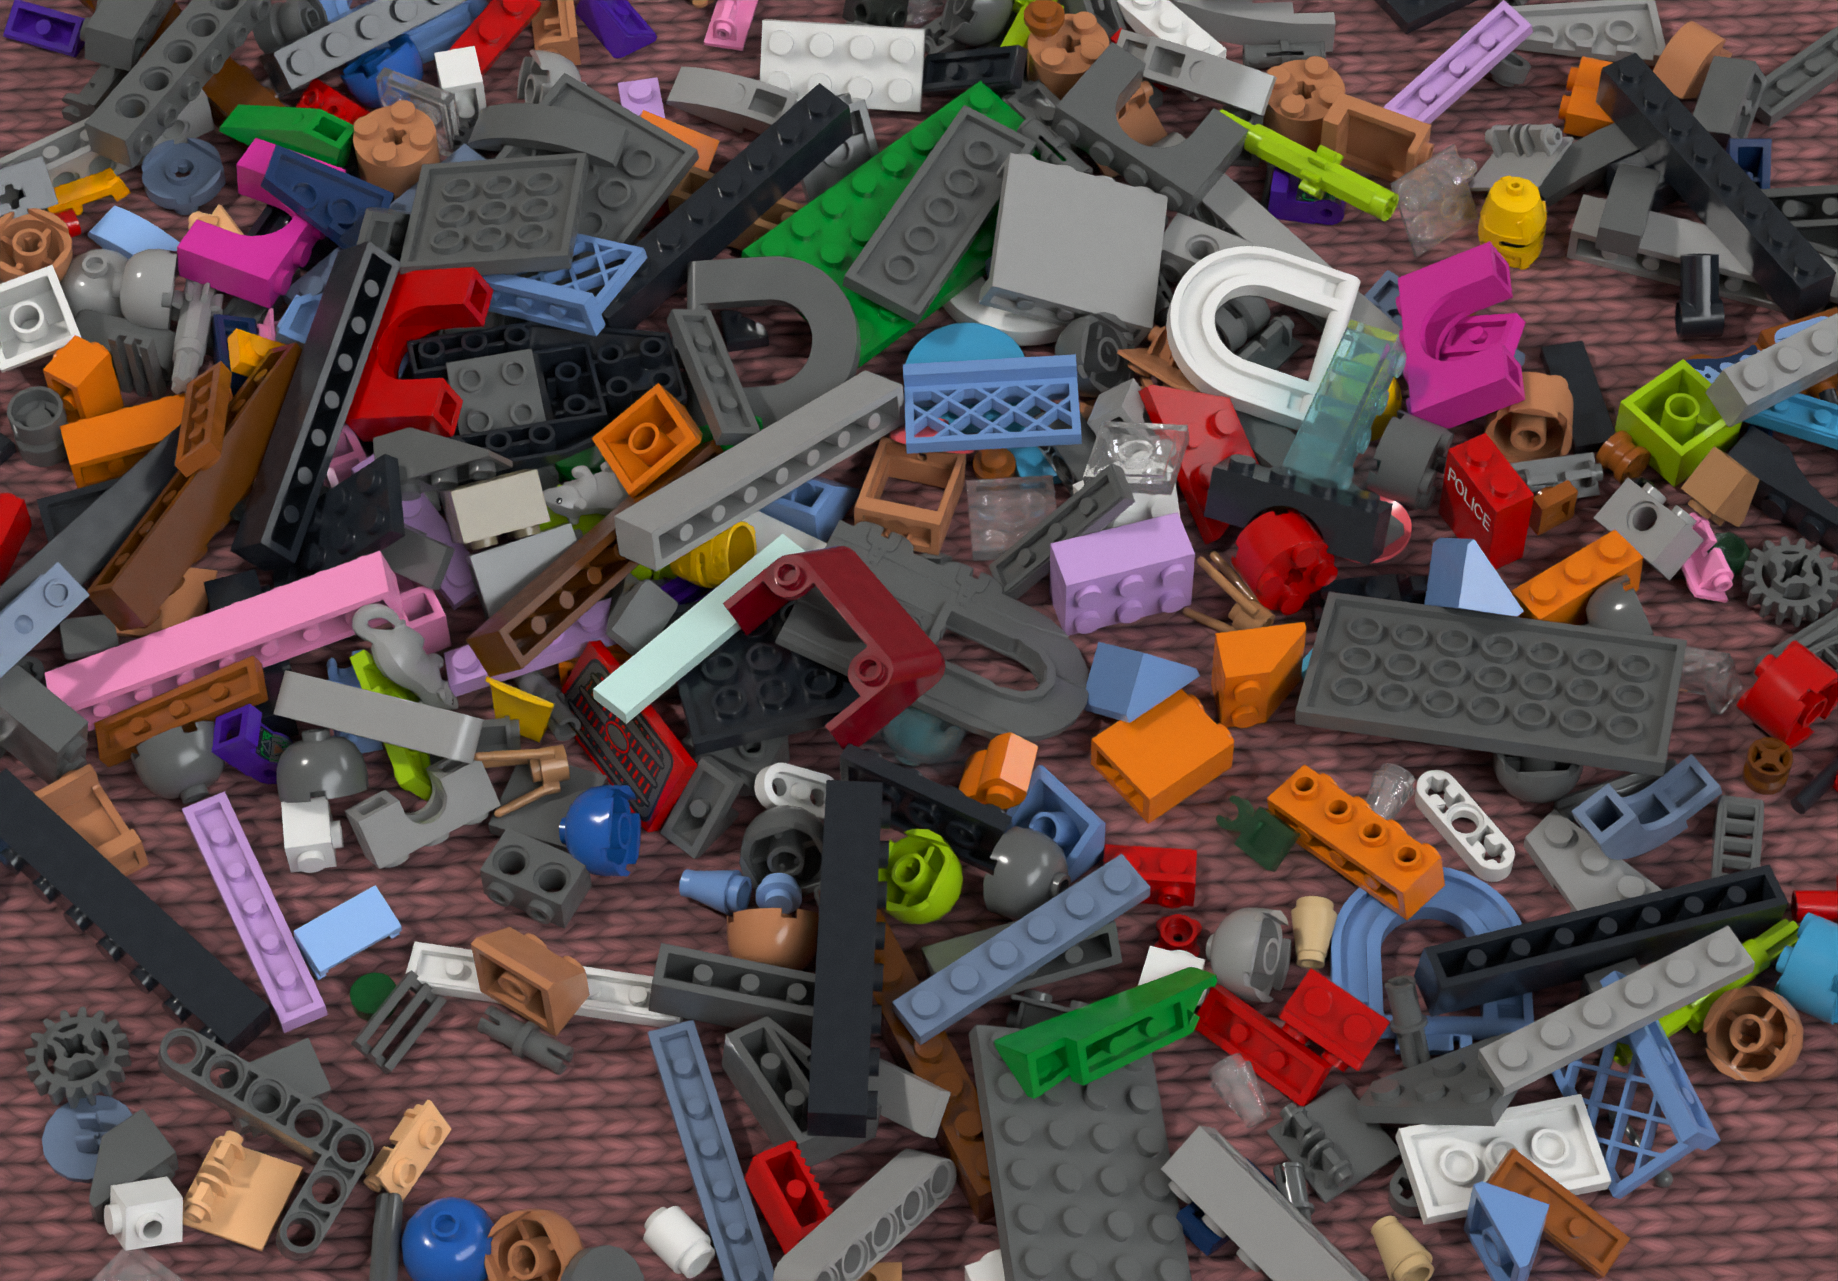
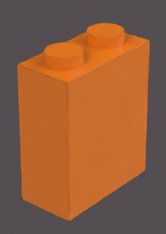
(1163, 754)

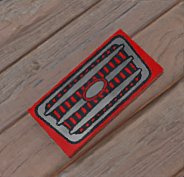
(630, 754)

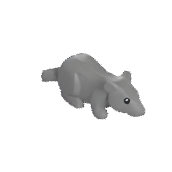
(586, 493)
(402, 658)

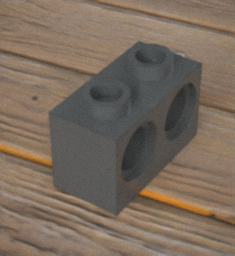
(541, 870)

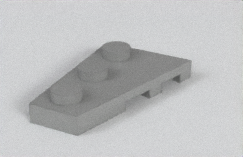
(1579, 867)

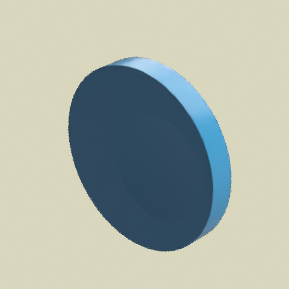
(965, 343)

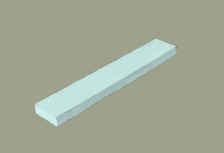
(683, 642)

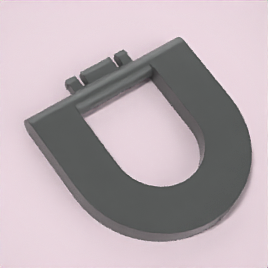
(787, 284)

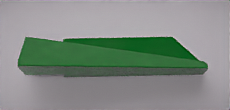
(1105, 1033)

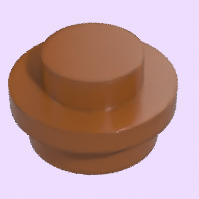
(1044, 17)
(994, 464)

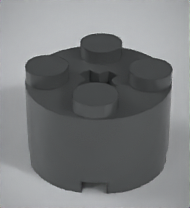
(1409, 460)

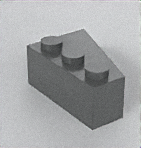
(773, 1079)

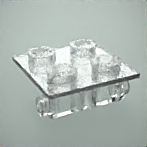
(1436, 199)

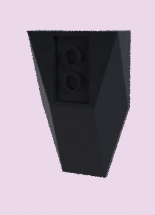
(580, 380)

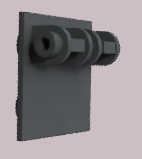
(496, 391)
(1332, 1142)

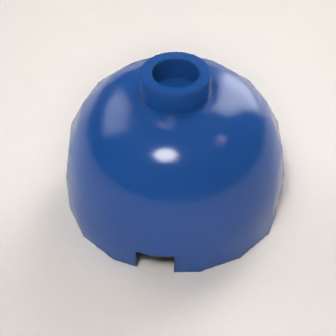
(362, 71)
(603, 830)
(447, 1241)

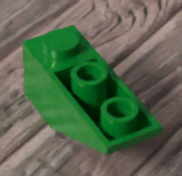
(297, 129)

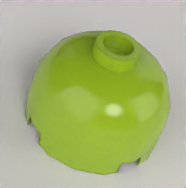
(921, 878)

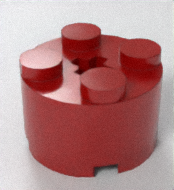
(1283, 560)
(1790, 694)

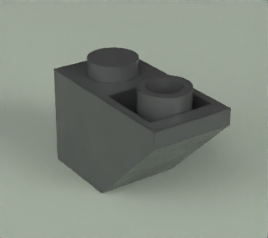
(130, 1154)

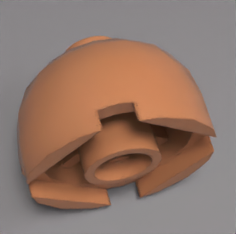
(33, 244)
(773, 937)
(1753, 1034)
(531, 1246)

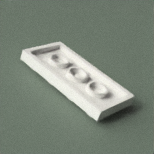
(861, 60)
(1450, 1159)

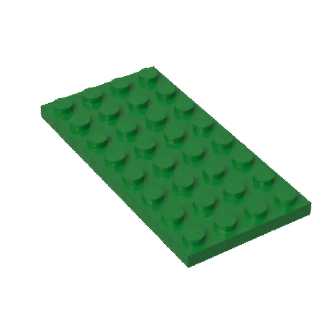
(844, 218)

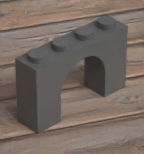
(1181, 171)

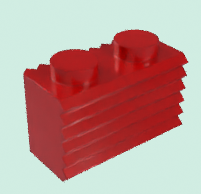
(787, 1193)

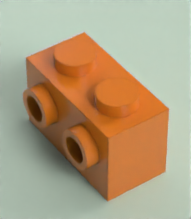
(84, 379)

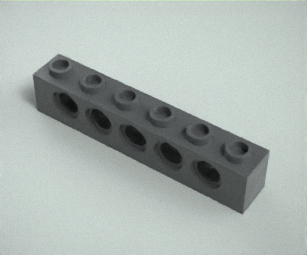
(170, 76)

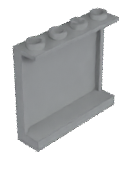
(1075, 246)

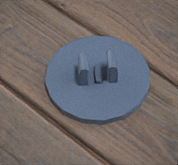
(75, 1135)

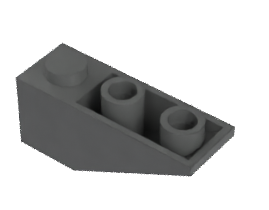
(436, 461)

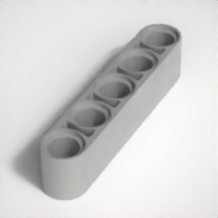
(378, 717)
(871, 1220)

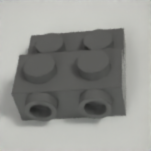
(847, 157)

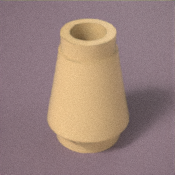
(1313, 929)
(1401, 1252)

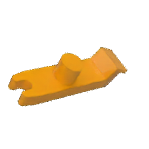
(89, 189)

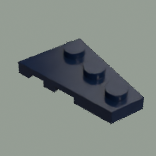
(322, 194)

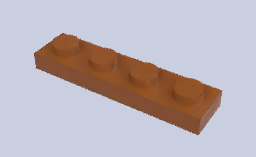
(203, 420)
(183, 706)

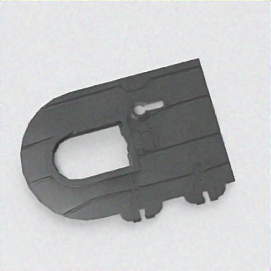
(969, 606)

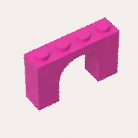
(249, 265)
(1430, 306)

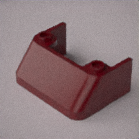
(898, 657)

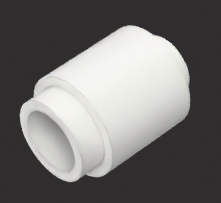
(678, 1241)

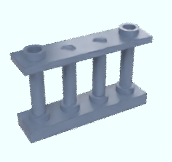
(37, 613)

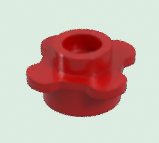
(1178, 926)

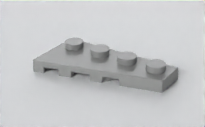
(1595, 29)

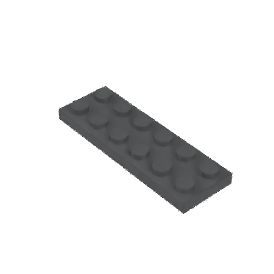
(936, 216)

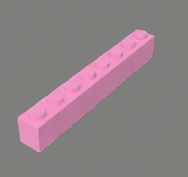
(269, 626)

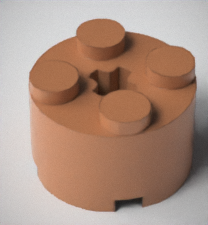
(1066, 55)
(1302, 99)
(394, 145)
(1538, 425)

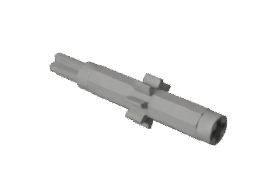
(194, 315)

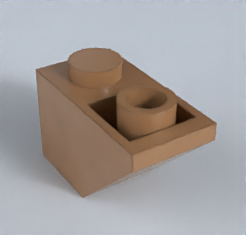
(1721, 488)

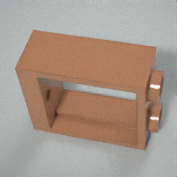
(920, 526)

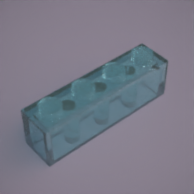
(1347, 404)

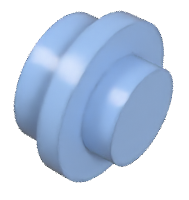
(779, 891)

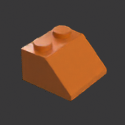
(1255, 671)

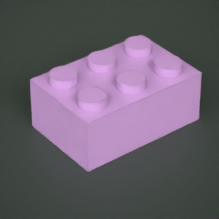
(1121, 574)

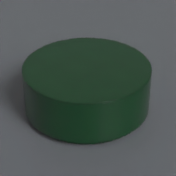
(369, 993)

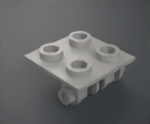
(1521, 152)

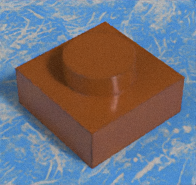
(1553, 507)

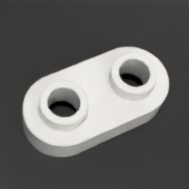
(793, 787)

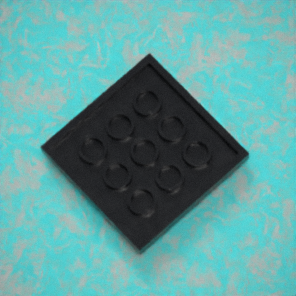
(757, 689)

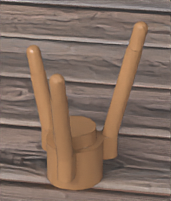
(1247, 611)
(544, 764)

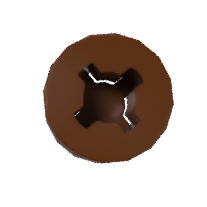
(1767, 754)

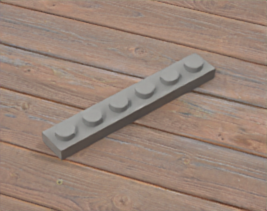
(1615, 1011)

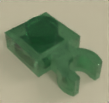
(1262, 834)

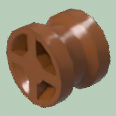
(1623, 457)

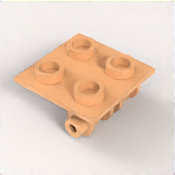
(239, 1192)

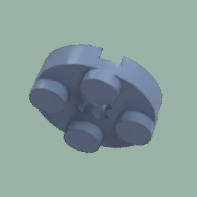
(187, 192)

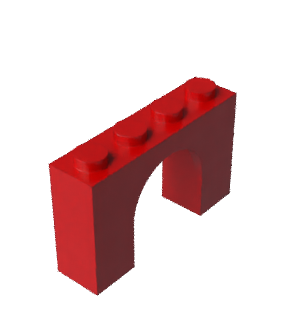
(416, 306)

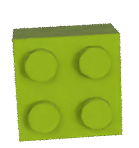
(1675, 422)

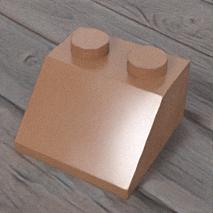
(529, 978)

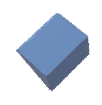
(1466, 580)
(1132, 682)
(1064, 818)
(1505, 1230)

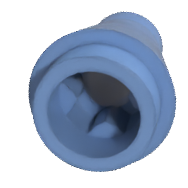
(718, 889)

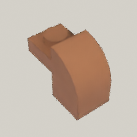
(1688, 59)

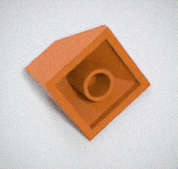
(647, 439)

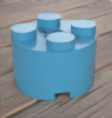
(1811, 969)

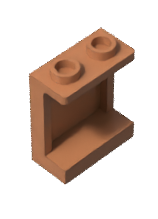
(1375, 138)
(88, 810)

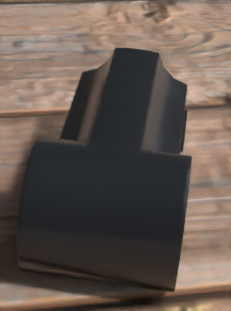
(1699, 308)

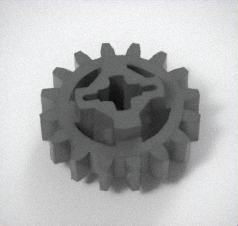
(1790, 581)
(78, 1057)

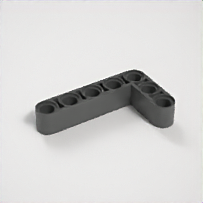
(278, 1125)

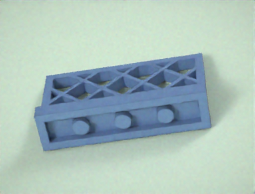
(568, 304)
(991, 385)
(1672, 1096)

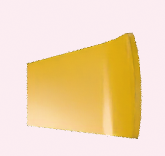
(518, 704)

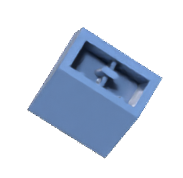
(814, 506)

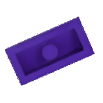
(616, 25)
(44, 28)

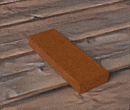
(1569, 1221)

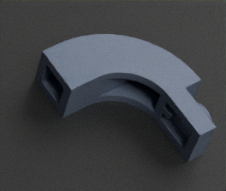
(1650, 817)

